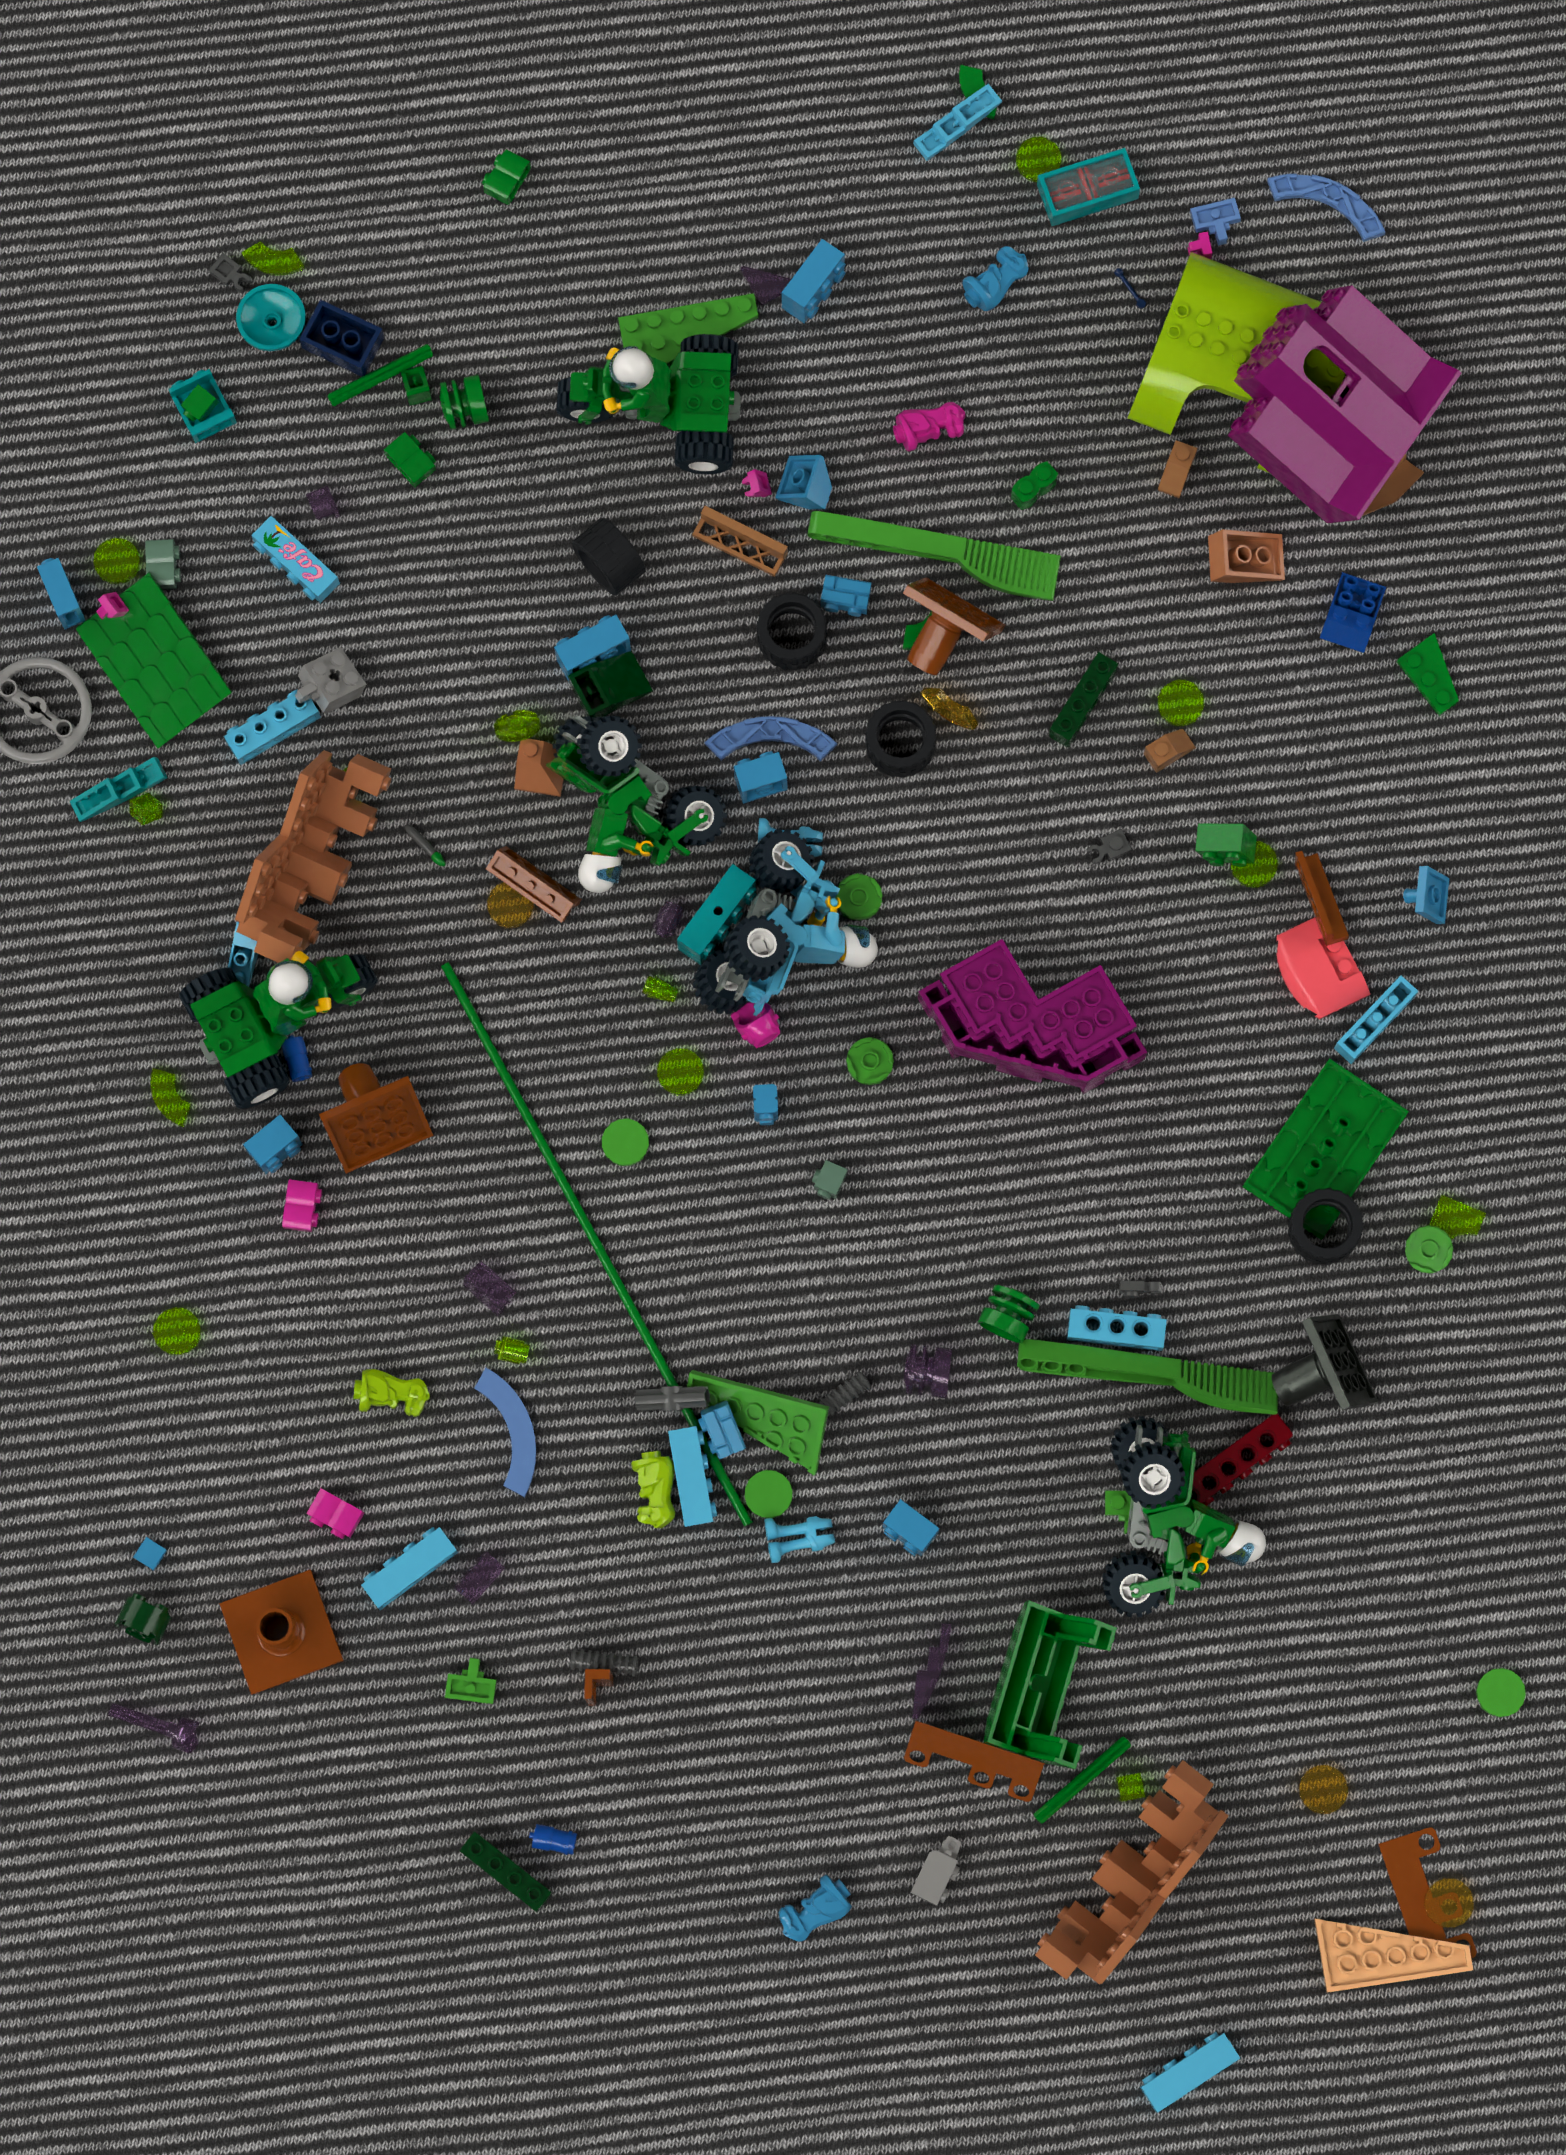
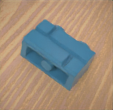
(845, 595)
(765, 1104)
(722, 1430)

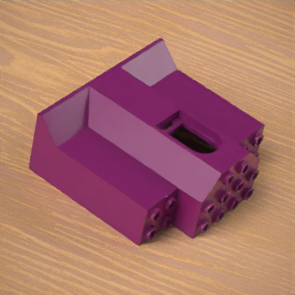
(1336, 448)

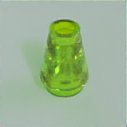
(659, 989)

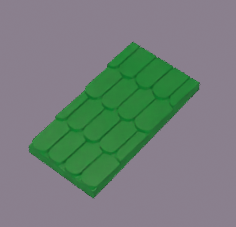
(155, 661)
(1326, 1145)

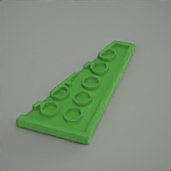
(663, 330)
(772, 1418)

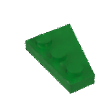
(1430, 674)

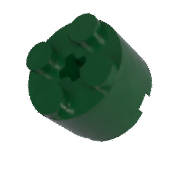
(143, 1619)

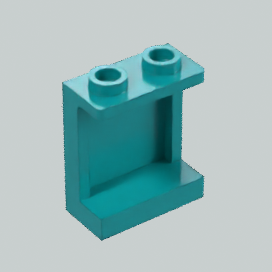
(217, 420)

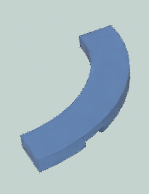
(1332, 194)
(771, 729)
(519, 1426)

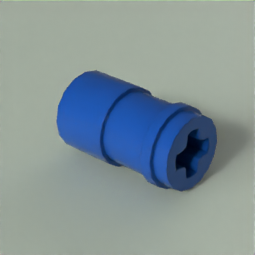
(296, 1057)
(552, 1839)

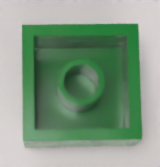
(1226, 844)

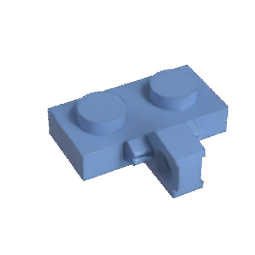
(1216, 218)

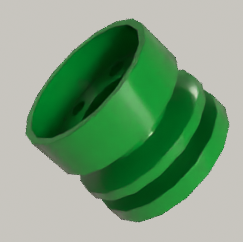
(464, 402)
(1009, 1311)

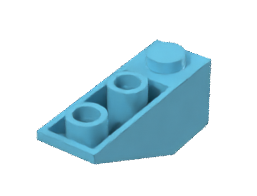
(243, 957)

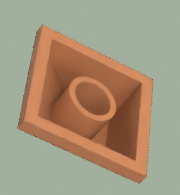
(531, 768)

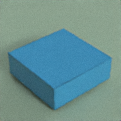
(150, 1553)

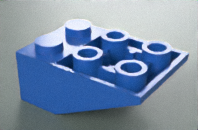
(1353, 612)

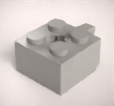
(330, 681)

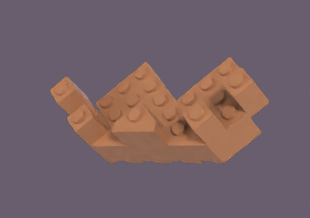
(299, 857)
(1136, 1881)

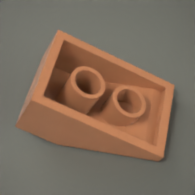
(1245, 556)

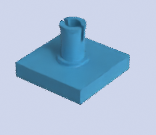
(1430, 895)

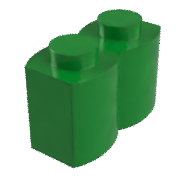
(506, 176)
(410, 459)
(1038, 483)

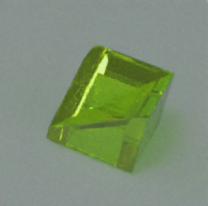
(145, 808)

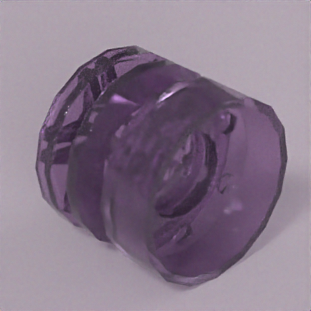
(928, 1371)

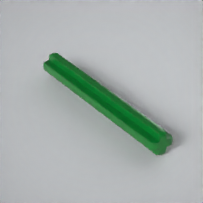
(380, 375)
(1082, 1780)

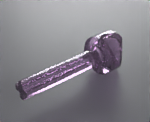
(182, 1734)

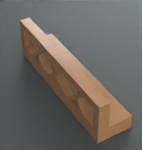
(744, 533)

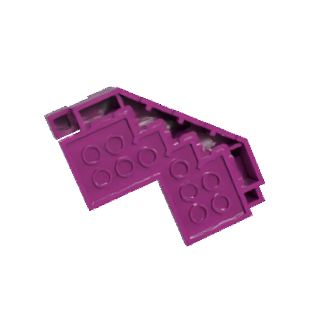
(1002, 1022)

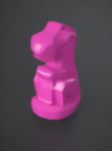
(919, 425)

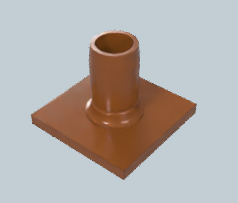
(944, 626)
(373, 1118)
(281, 1632)

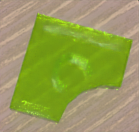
(1456, 1218)

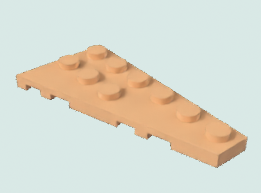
(1372, 1957)

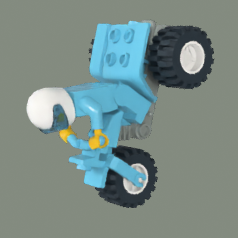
(770, 937)

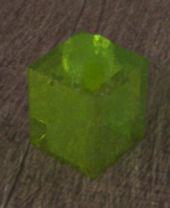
(1130, 1787)

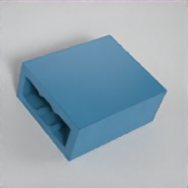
(61, 592)

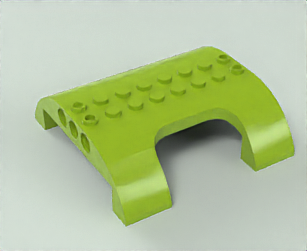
(1210, 334)

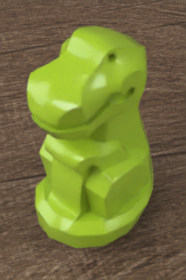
(383, 1389)
(656, 1483)

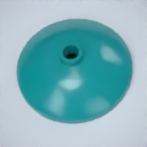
(268, 304)

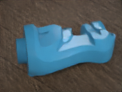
(991, 286)
(822, 1907)

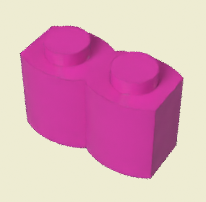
(300, 1206)
(334, 1513)

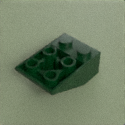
(609, 684)

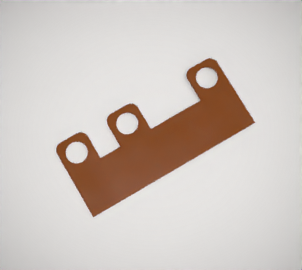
(975, 1753)
(1410, 1885)

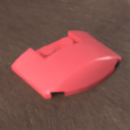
(1318, 974)

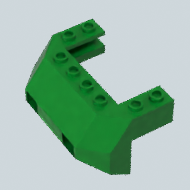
(1037, 1680)

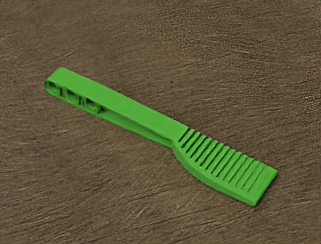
(994, 565)
(1209, 1384)

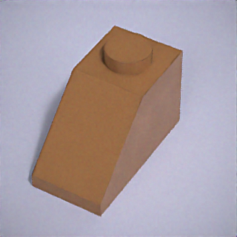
(1177, 469)
(1168, 749)

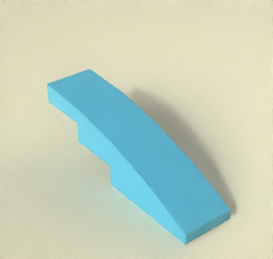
(957, 122)

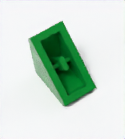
(416, 385)

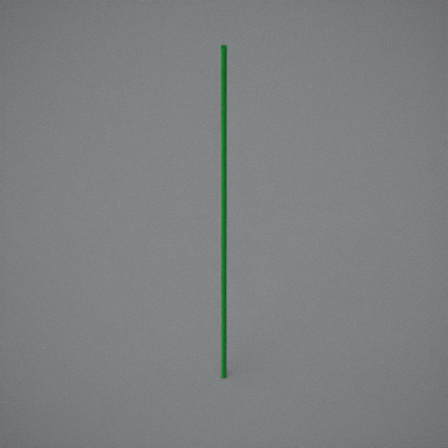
(590, 1232)

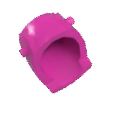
(757, 1029)

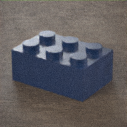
(342, 338)

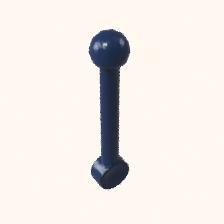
(1140, 302)

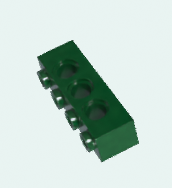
(1083, 699)
(506, 1872)

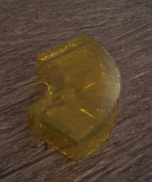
(949, 709)

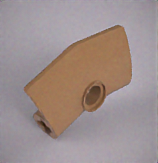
(1396, 485)

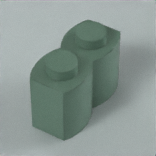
(161, 562)

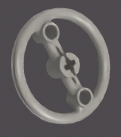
(76, 733)

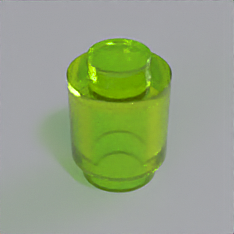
(511, 1350)

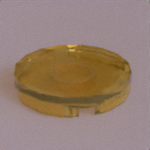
(508, 907)
(1323, 1789)
(1448, 1903)

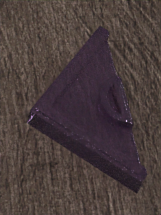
(764, 284)

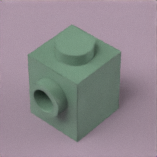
(829, 1180)

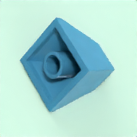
(805, 482)

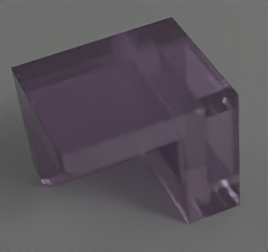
(322, 503)

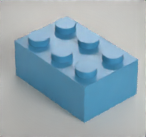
(813, 281)
(592, 645)

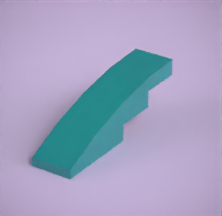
(118, 789)

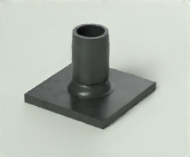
(1332, 1365)

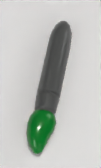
(425, 845)

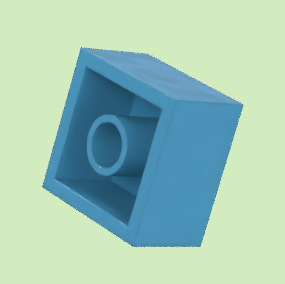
(760, 776)
(273, 1145)
(909, 1528)

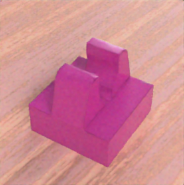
(1201, 246)
(758, 482)
(111, 606)

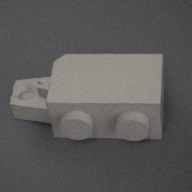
(937, 1871)

